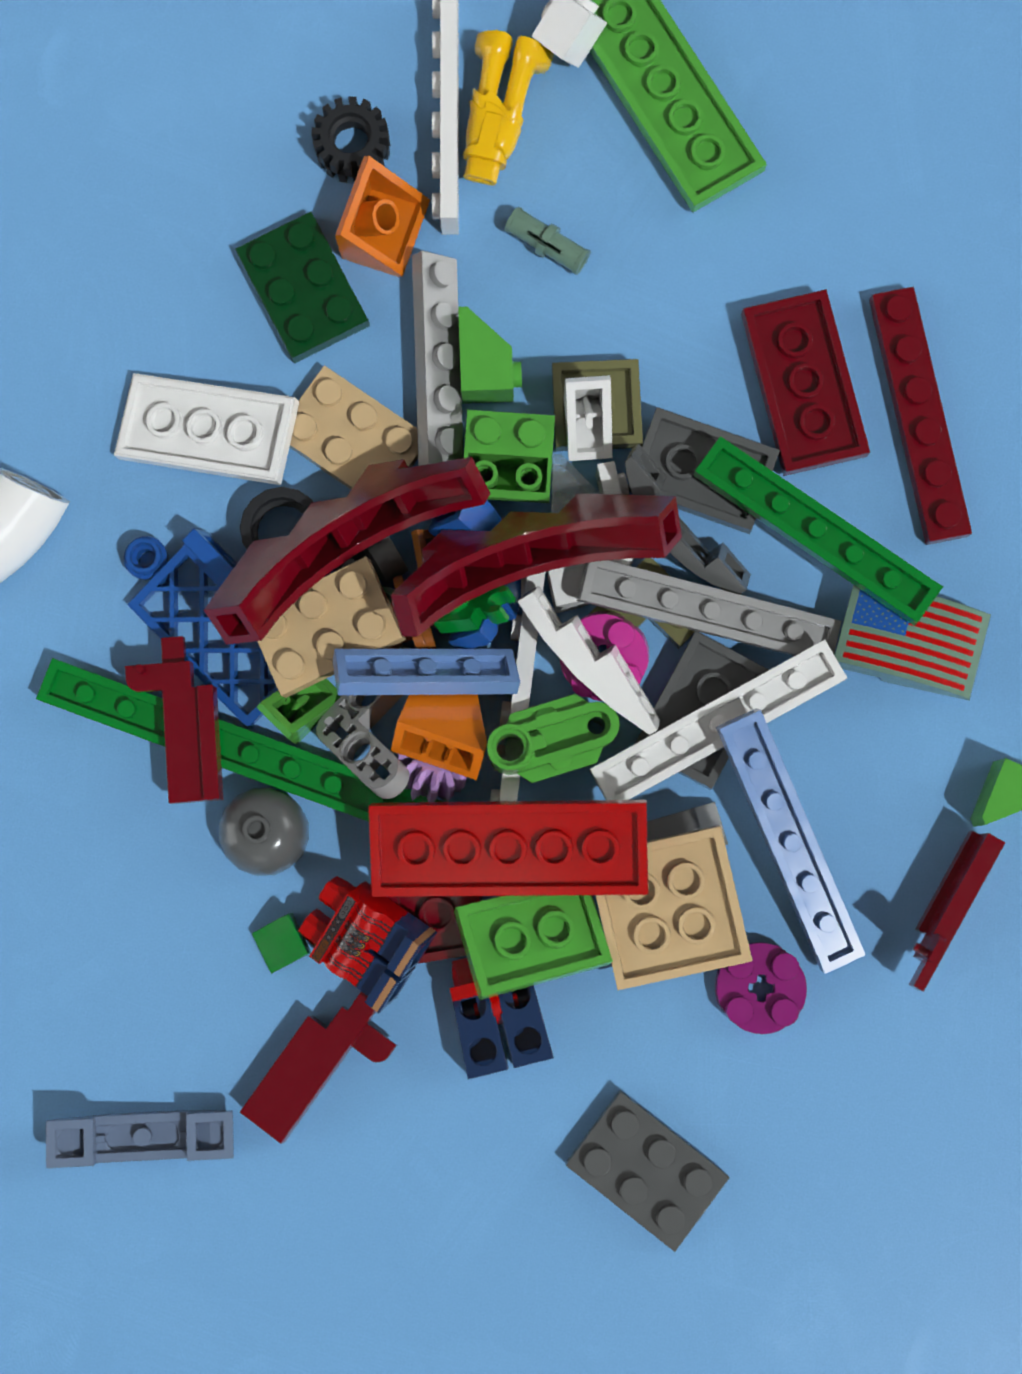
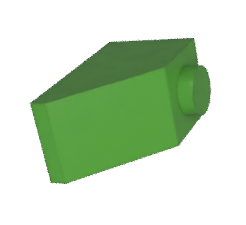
(485, 362)

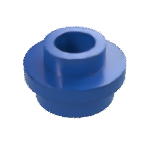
(134, 552)

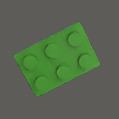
(530, 940)

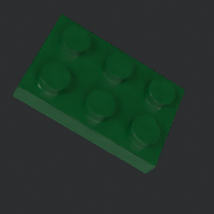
(302, 287)

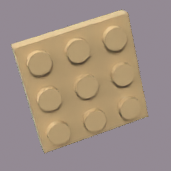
(687, 918)

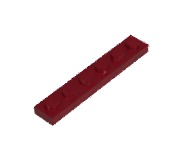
(920, 416)

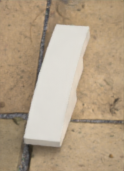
(601, 672)

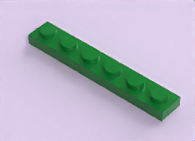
(818, 531)

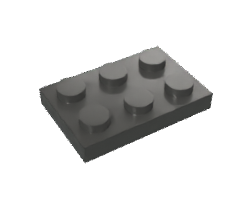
(679, 448)
(700, 677)
(647, 1170)

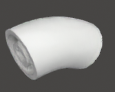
(26, 519)

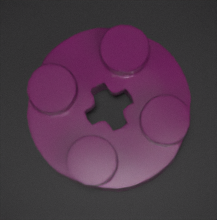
(779, 1007)

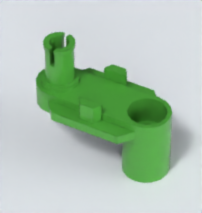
(554, 738)

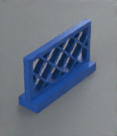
(217, 565)

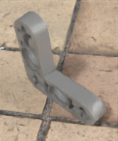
(357, 721)

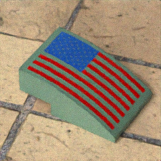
(932, 656)

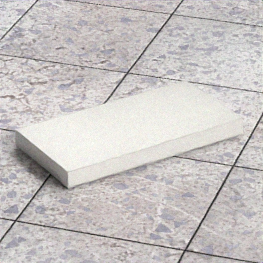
(207, 428)

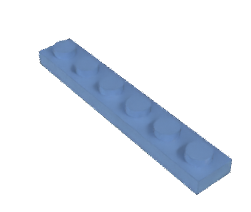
(790, 840)

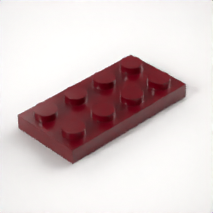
(805, 382)

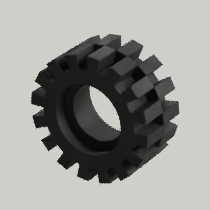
(347, 117)

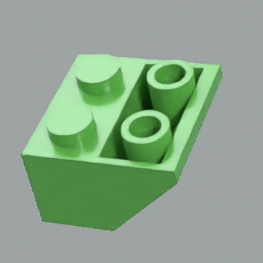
(512, 453)

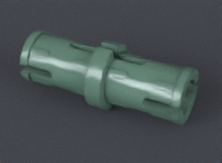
(547, 240)

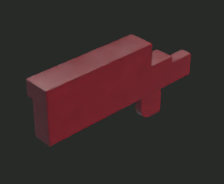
(189, 724)
(952, 902)
(309, 1064)

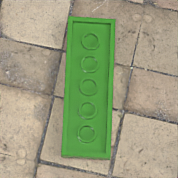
(674, 101)

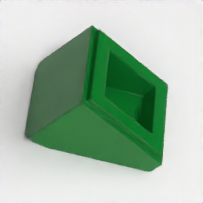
(281, 942)

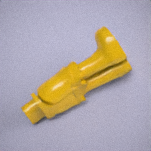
(495, 125)

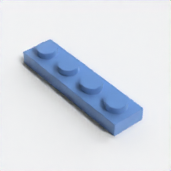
(425, 671)

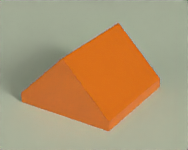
(380, 220)

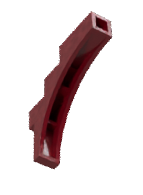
(587, 530)
(331, 532)

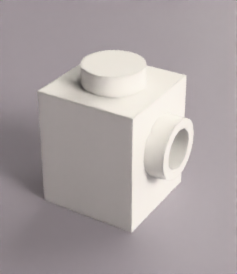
(569, 29)

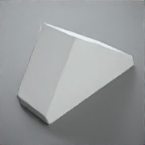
(588, 417)

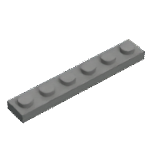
(437, 358)
(704, 608)

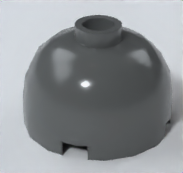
(263, 831)

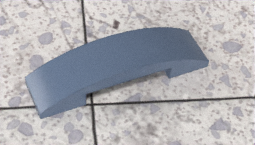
(139, 1137)

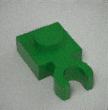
(470, 614)

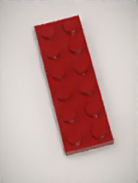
(509, 848)

